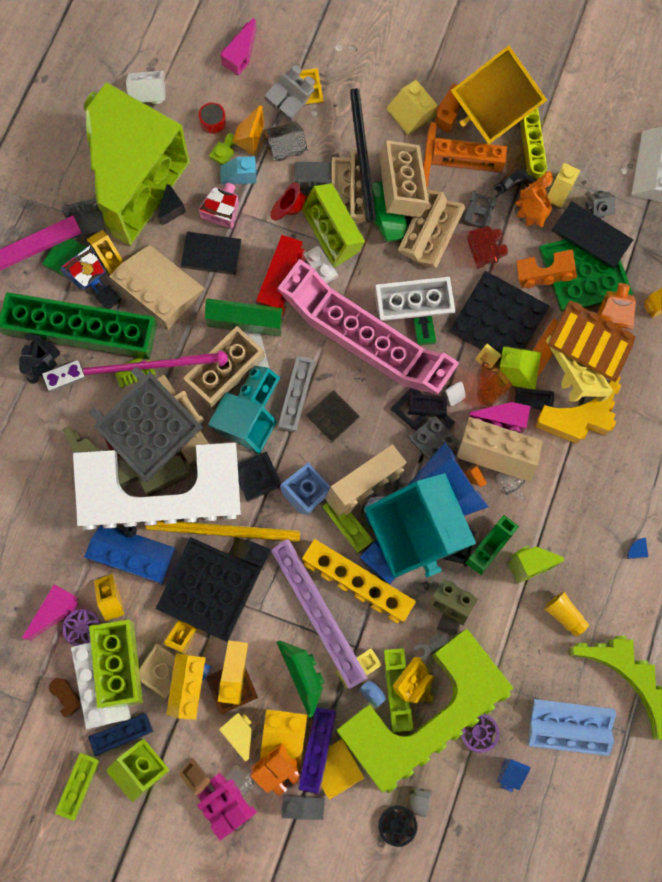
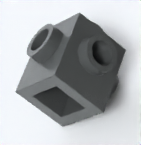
(601, 203)

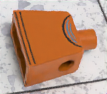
(619, 307)

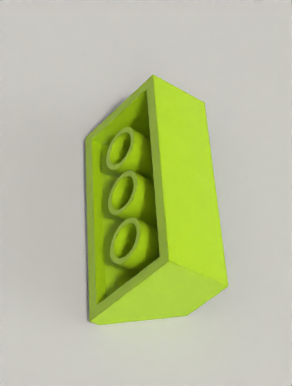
(332, 224)
(115, 664)

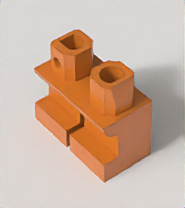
(274, 769)

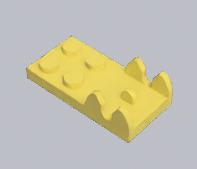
(583, 379)

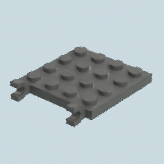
(147, 425)

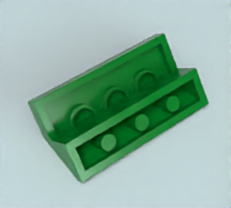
(246, 316)

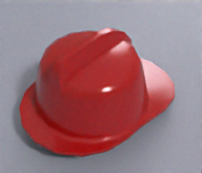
(289, 203)

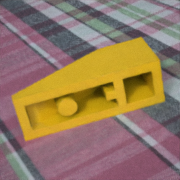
(233, 672)

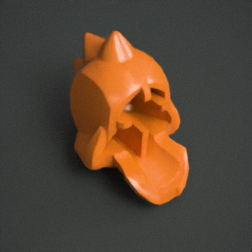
(534, 202)

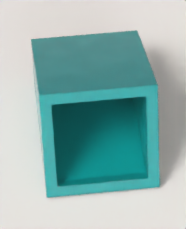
(243, 422)

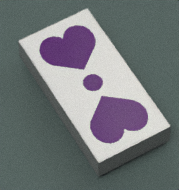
(63, 376)

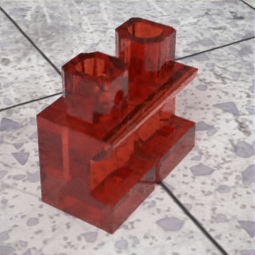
(484, 246)

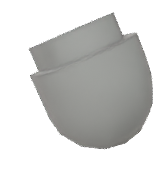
(420, 801)

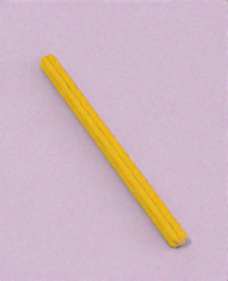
(226, 530)

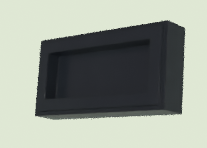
(534, 398)
(427, 405)

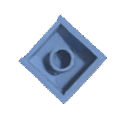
(305, 489)

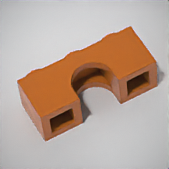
(561, 270)

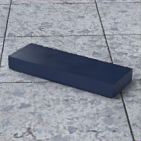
(120, 734)

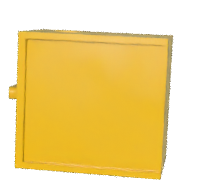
(498, 95)

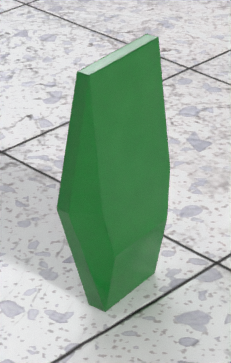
(391, 225)

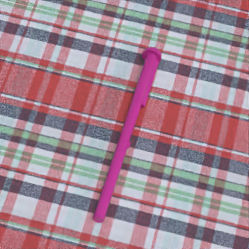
(220, 357)

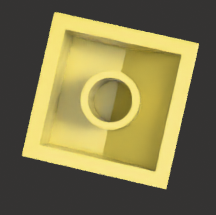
(412, 107)

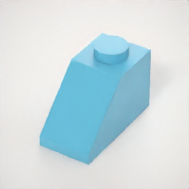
(239, 171)

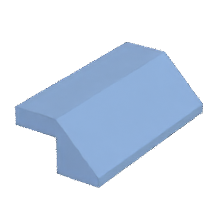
(571, 727)

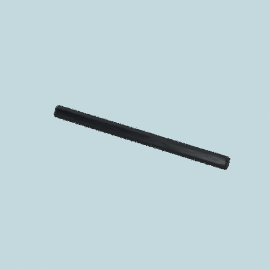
(362, 153)

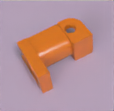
(447, 111)

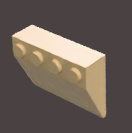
(156, 285)

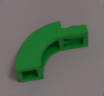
(492, 544)

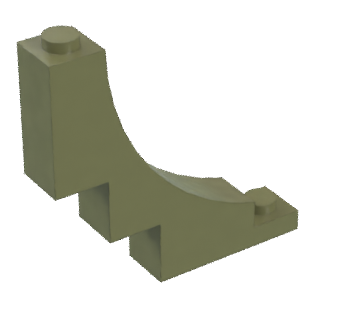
(168, 475)

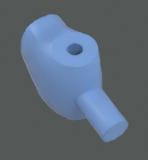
(373, 693)

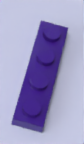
(317, 750)

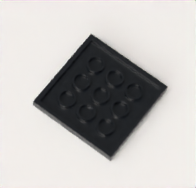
(498, 315)
(208, 589)

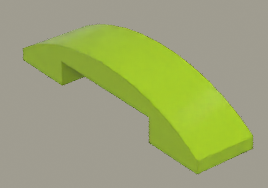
(399, 710)

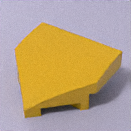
(415, 682)

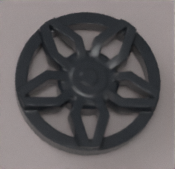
(397, 826)

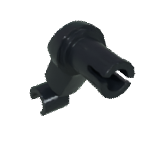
(514, 178)

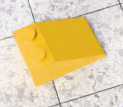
(285, 729)

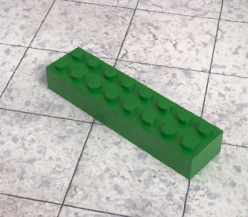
(78, 325)

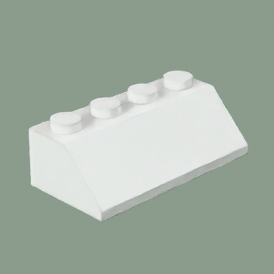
(648, 170)
(414, 298)
(85, 677)

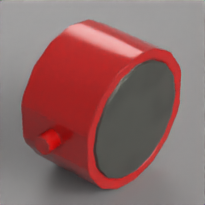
(212, 118)

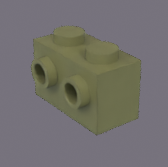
(453, 601)

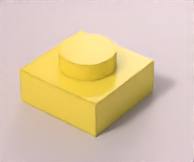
(488, 355)

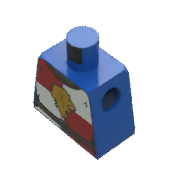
(85, 270)

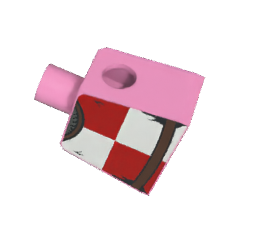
(220, 206)

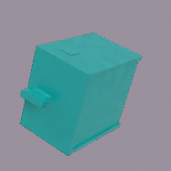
(419, 526)

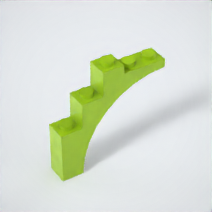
(640, 676)

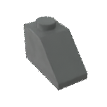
(303, 807)

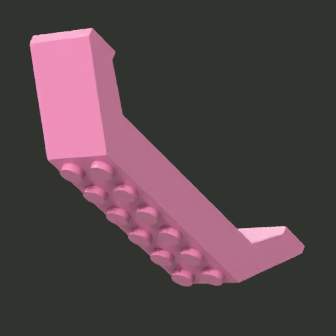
(364, 333)

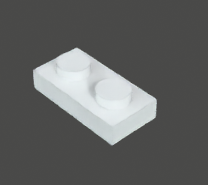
(321, 264)

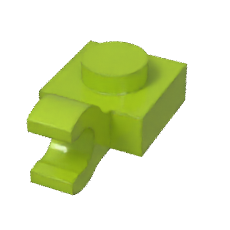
(223, 152)

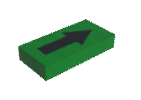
(424, 330)

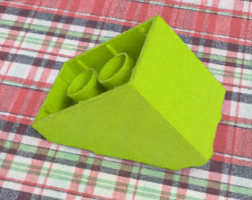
(132, 158)

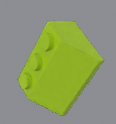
(531, 562)

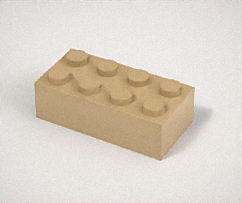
(403, 178)
(212, 381)
(499, 449)
(365, 481)

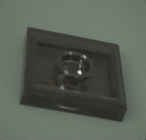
(332, 416)

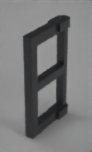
(414, 425)

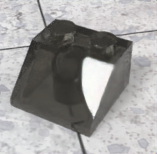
(285, 141)

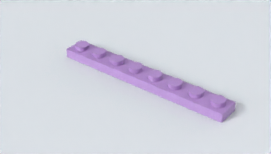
(319, 614)

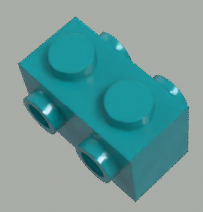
(259, 385)

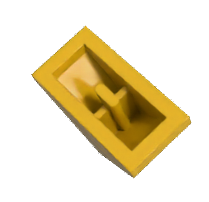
(180, 637)

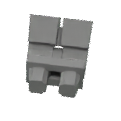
(297, 90)

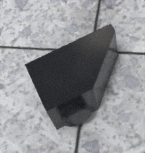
(250, 552)

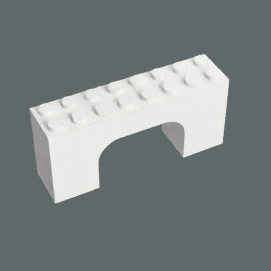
(106, 504)

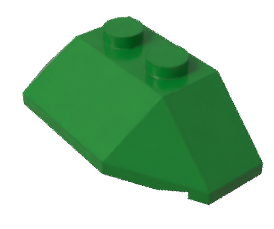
(303, 675)

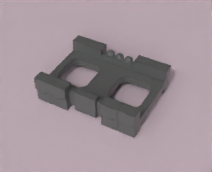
(474, 209)

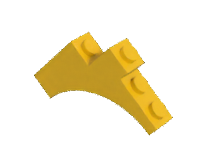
(572, 422)

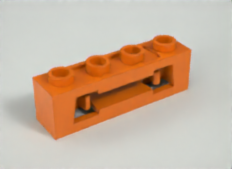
(469, 155)

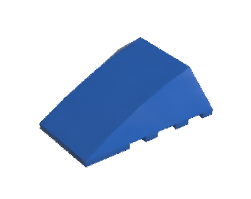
(444, 462)

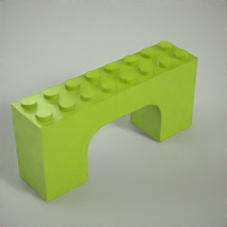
(475, 687)

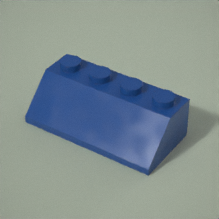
(130, 554)

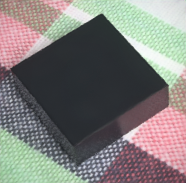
(108, 297)

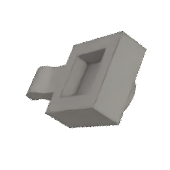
(436, 642)

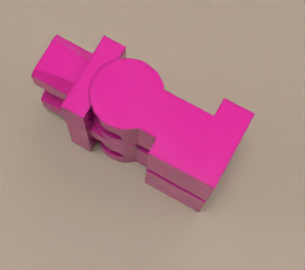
(224, 806)

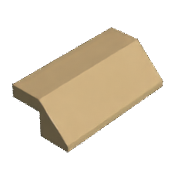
(347, 182)
(432, 231)

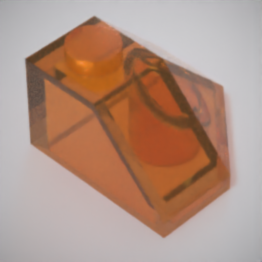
(491, 385)

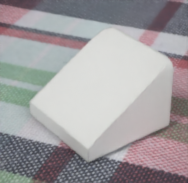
(455, 394)

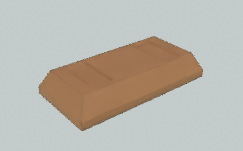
(194, 777)

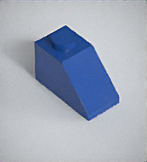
(512, 774)

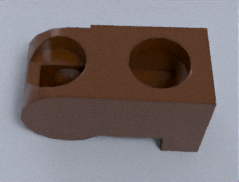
(66, 695)

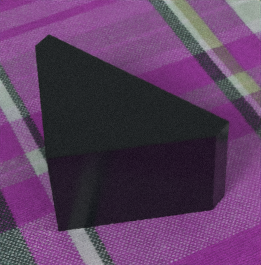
(171, 206)

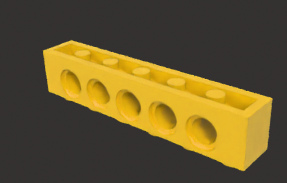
(318, 550)

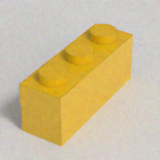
(185, 686)

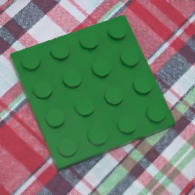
(592, 278)

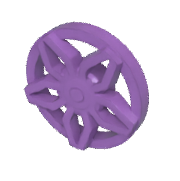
(80, 627)
(480, 733)

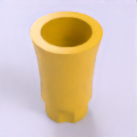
(566, 614)

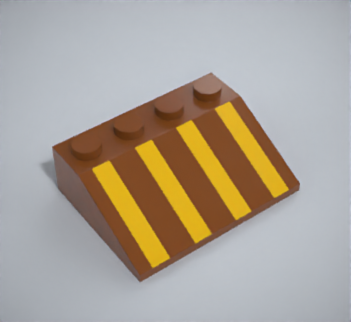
(592, 340)

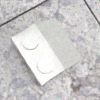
(147, 86)

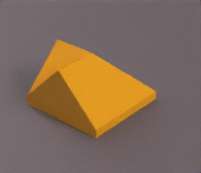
(250, 131)

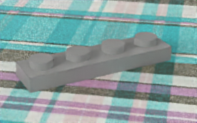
(296, 394)

